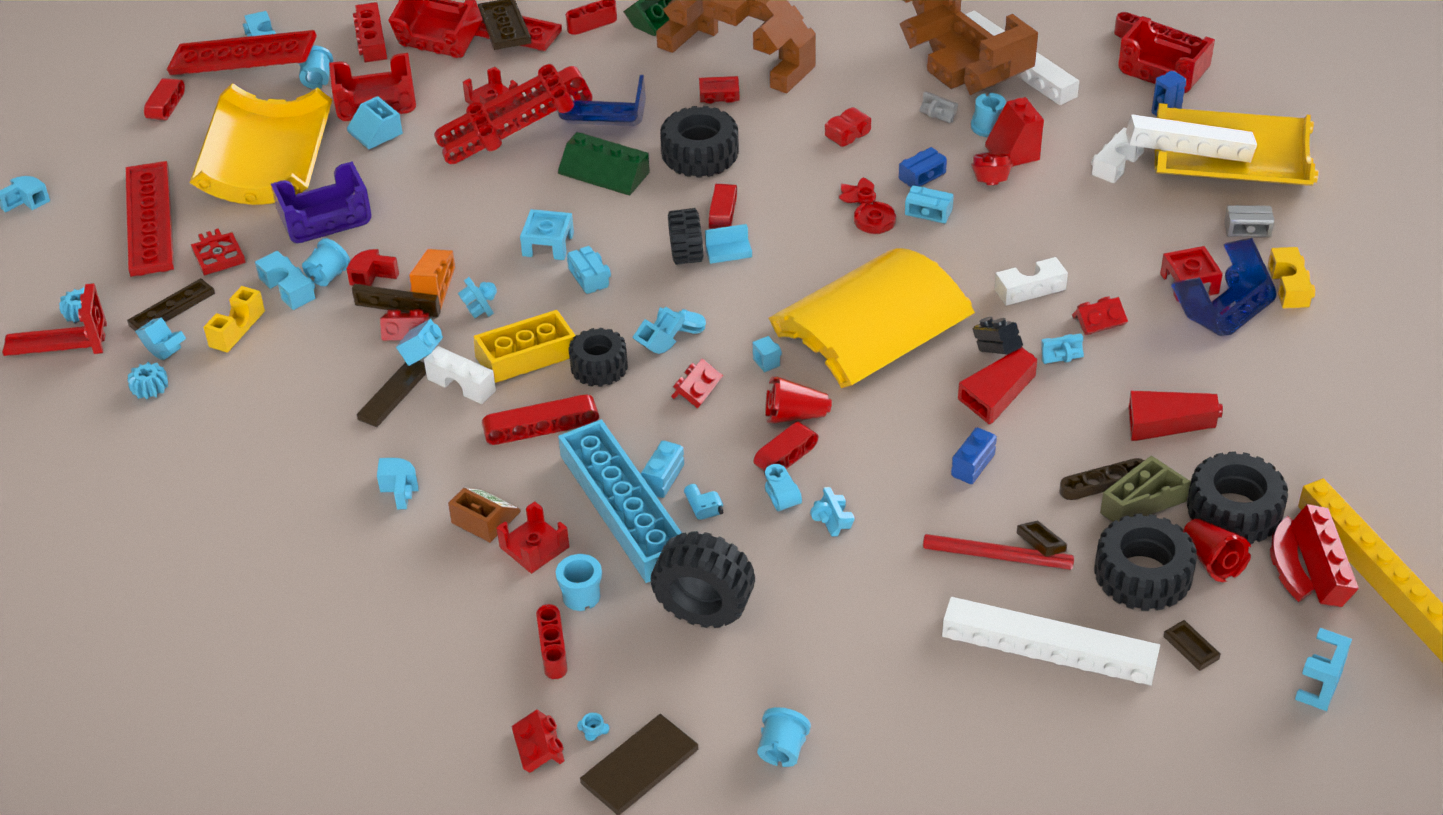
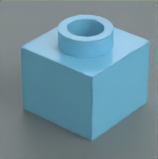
(766, 354)

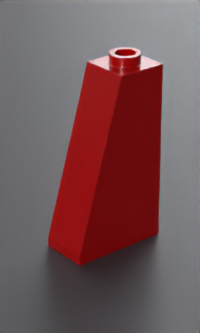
(998, 384)
(1171, 413)

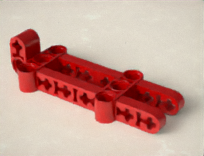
(490, 128)

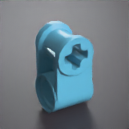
(781, 488)

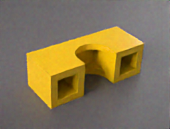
(1295, 284)
(225, 331)

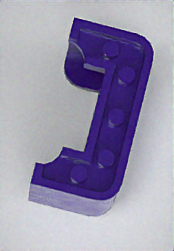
(325, 208)

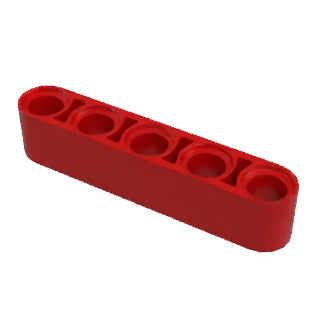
(1126, 21)
(539, 419)

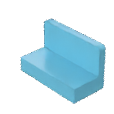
(727, 243)

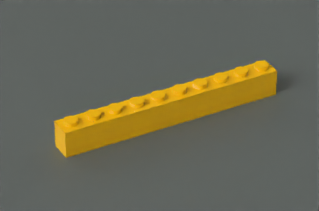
(1381, 566)

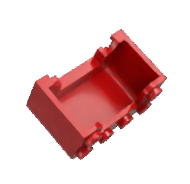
(436, 26)
(1149, 57)
(392, 87)

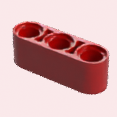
(591, 16)
(164, 99)
(722, 206)
(787, 447)
(551, 641)

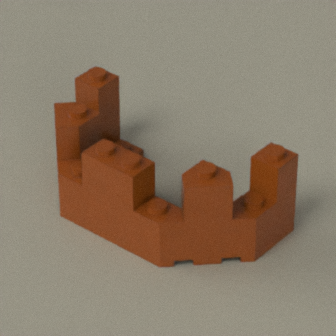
(781, 31)
(966, 50)

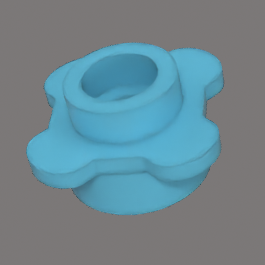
(592, 720)

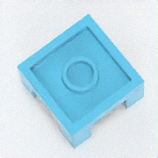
(547, 229)
(1325, 670)

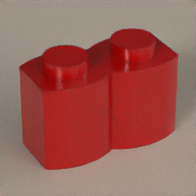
(848, 126)

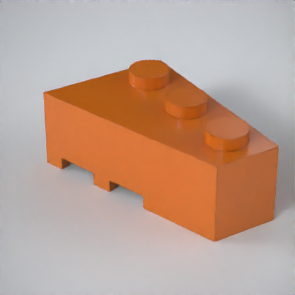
(433, 273)

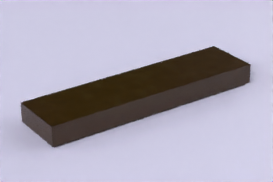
(395, 299)
(173, 304)
(392, 393)

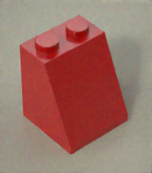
(1017, 132)

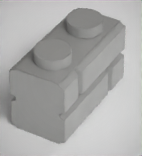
(1249, 221)

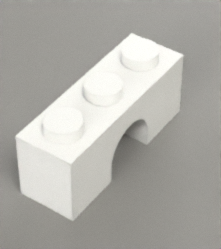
(1111, 160)
(1016, 287)
(475, 379)

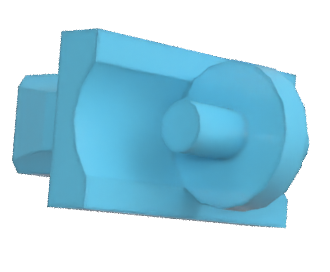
(480, 295)
(1062, 348)
(830, 512)

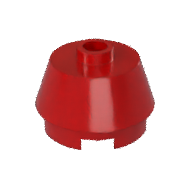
(992, 167)

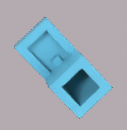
(24, 190)
(659, 336)
(159, 338)
(398, 477)

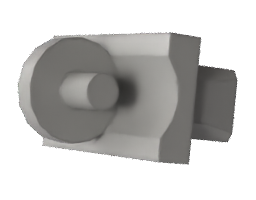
(938, 107)

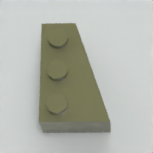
(1145, 491)

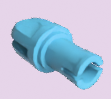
(693, 323)

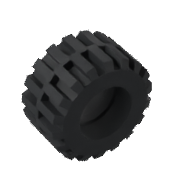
(685, 236)
(598, 357)

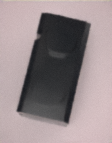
(997, 336)

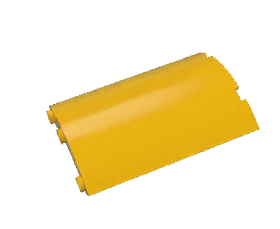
(260, 144)
(1279, 157)
(875, 313)

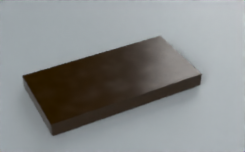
(504, 24)
(639, 764)

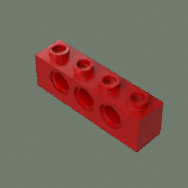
(369, 32)

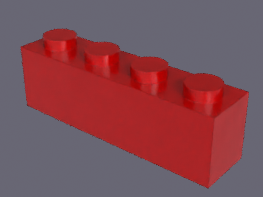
(1324, 556)

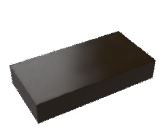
(1041, 538)
(1191, 645)

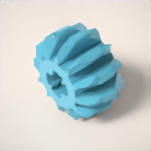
(70, 304)
(147, 380)

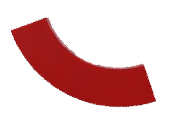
(1285, 558)

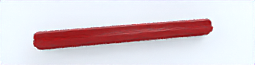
(997, 551)

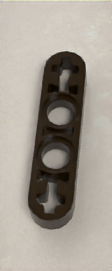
(1077, 487)

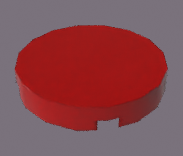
(875, 217)

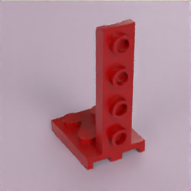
(66, 338)

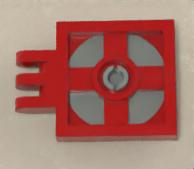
(217, 252)

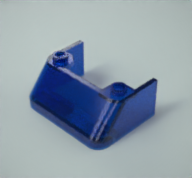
(608, 112)
(1247, 295)

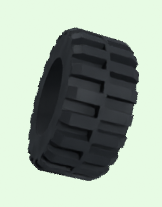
(699, 141)
(1241, 476)
(703, 579)
(1141, 585)

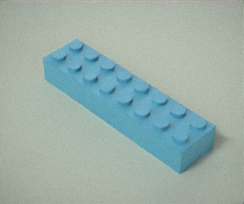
(618, 494)

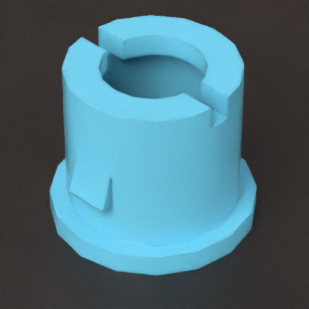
(316, 68)
(986, 113)
(326, 262)
(587, 573)
(782, 736)

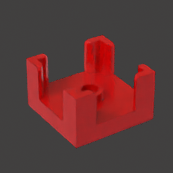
(488, 91)
(1192, 264)
(534, 541)

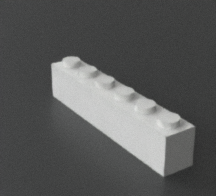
(1191, 138)

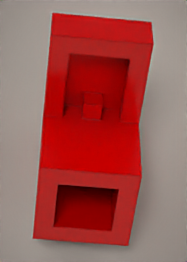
(369, 265)

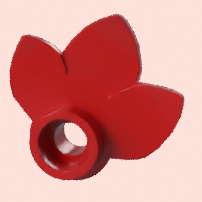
(862, 193)

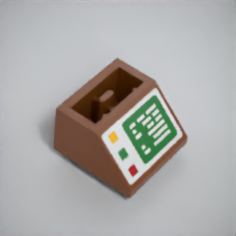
(480, 512)

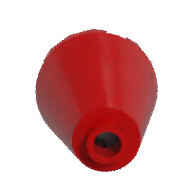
(794, 402)
(1218, 549)

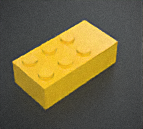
(524, 345)

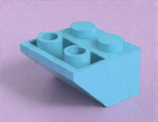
(375, 123)

